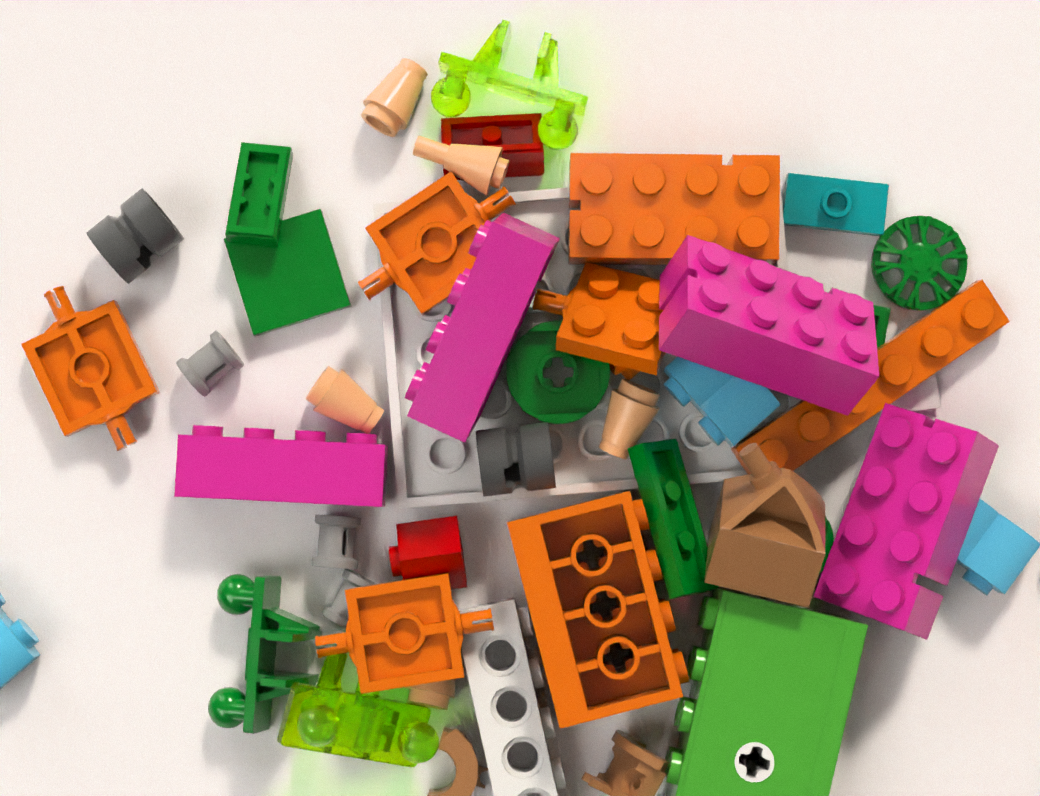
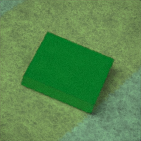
(290, 280)

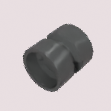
(135, 236)
(515, 459)

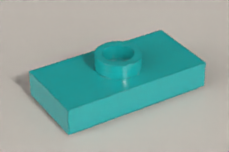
(835, 204)

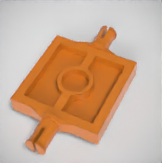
(429, 240)
(608, 318)
(90, 368)
(404, 633)

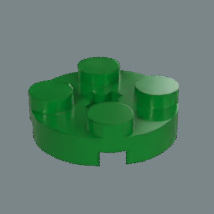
(537, 395)

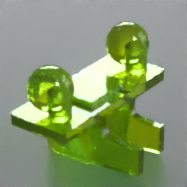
(452, 95)
(355, 723)

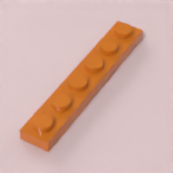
(902, 364)

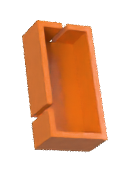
(646, 205)

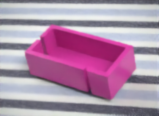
(767, 326)
(482, 327)
(906, 519)

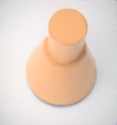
(474, 164)

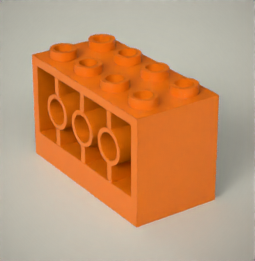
(575, 638)

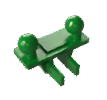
(269, 624)

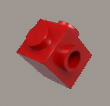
(428, 550)

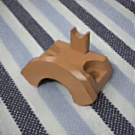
(467, 768)
(631, 771)

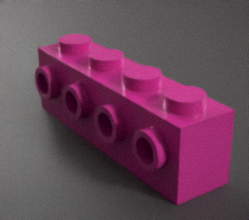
(281, 469)

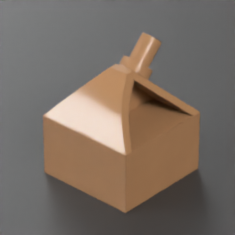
(767, 533)

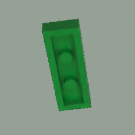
(671, 516)

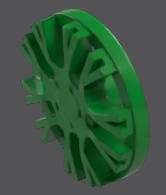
(919, 263)

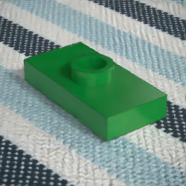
(259, 194)

